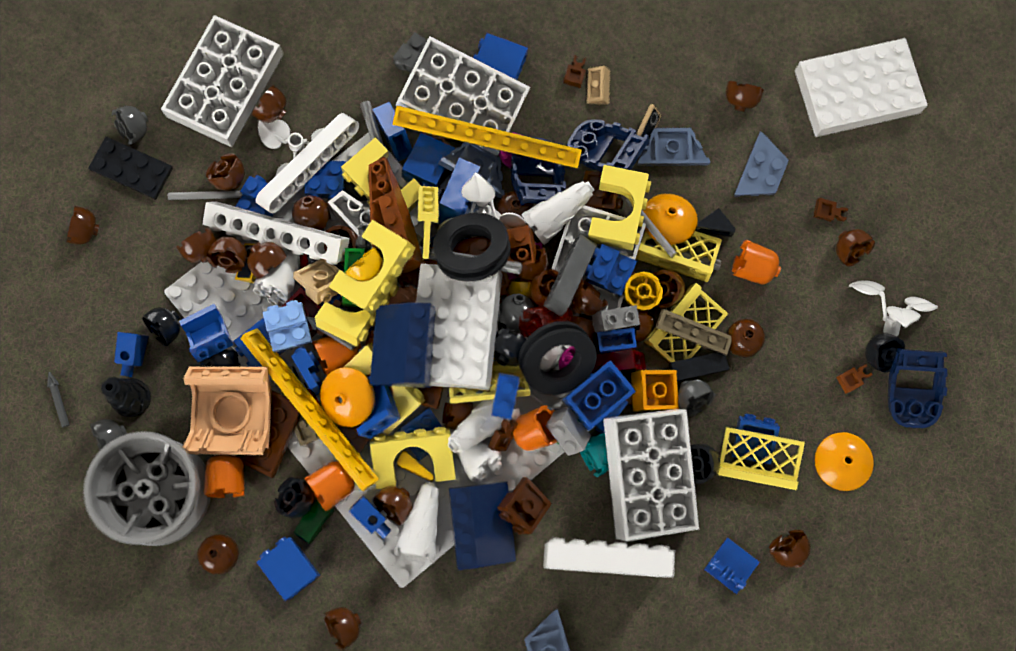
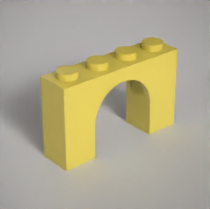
(357, 171)
(624, 232)
(395, 254)
(350, 325)
(406, 398)
(386, 448)

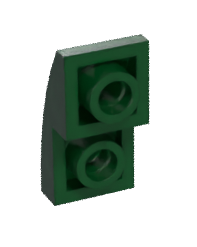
(312, 522)

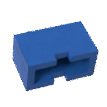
(505, 396)

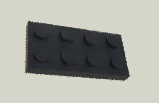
(130, 168)

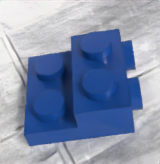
(326, 181)
(249, 193)
(610, 270)
(307, 365)
(751, 424)

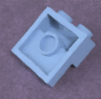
(287, 326)

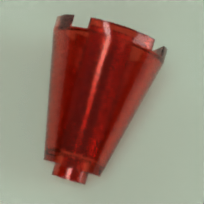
(539, 317)

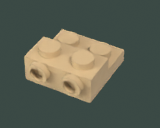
(316, 280)

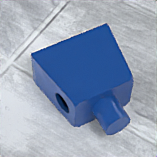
(616, 340)
(130, 351)
(363, 510)

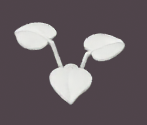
(278, 132)
(482, 194)
(896, 315)

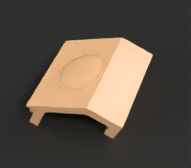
(229, 410)

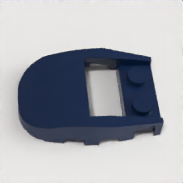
(596, 137)
(533, 192)
(909, 403)

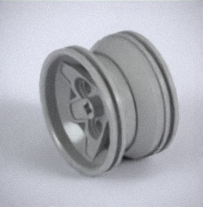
(104, 495)

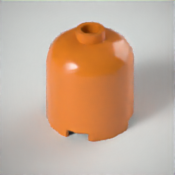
(756, 263)
(333, 354)
(532, 430)
(224, 476)
(330, 484)

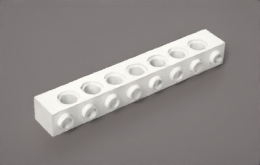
(216, 212)

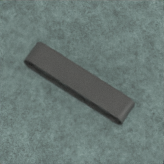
(570, 275)

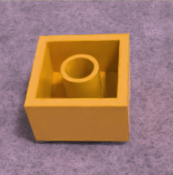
(654, 390)

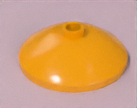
(674, 227)
(356, 396)
(832, 466)

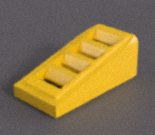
(408, 463)

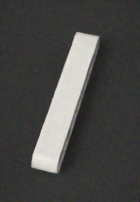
(307, 163)

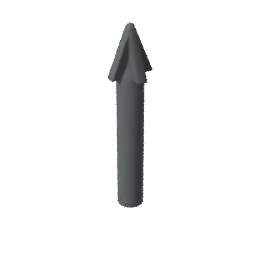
(313, 323)
(53, 384)

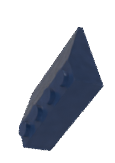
(403, 345)
(478, 529)

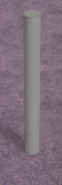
(204, 195)
(656, 233)

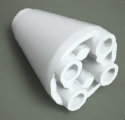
(279, 282)
(480, 462)

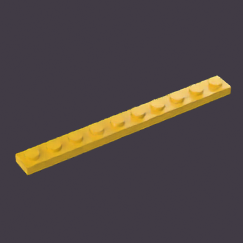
(486, 137)
(310, 409)

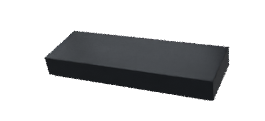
(700, 366)

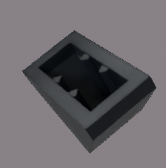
(716, 224)

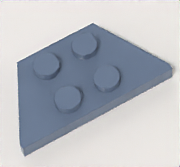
(673, 148)
(488, 163)
(762, 170)
(548, 635)

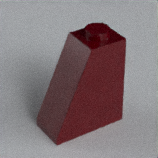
(624, 360)

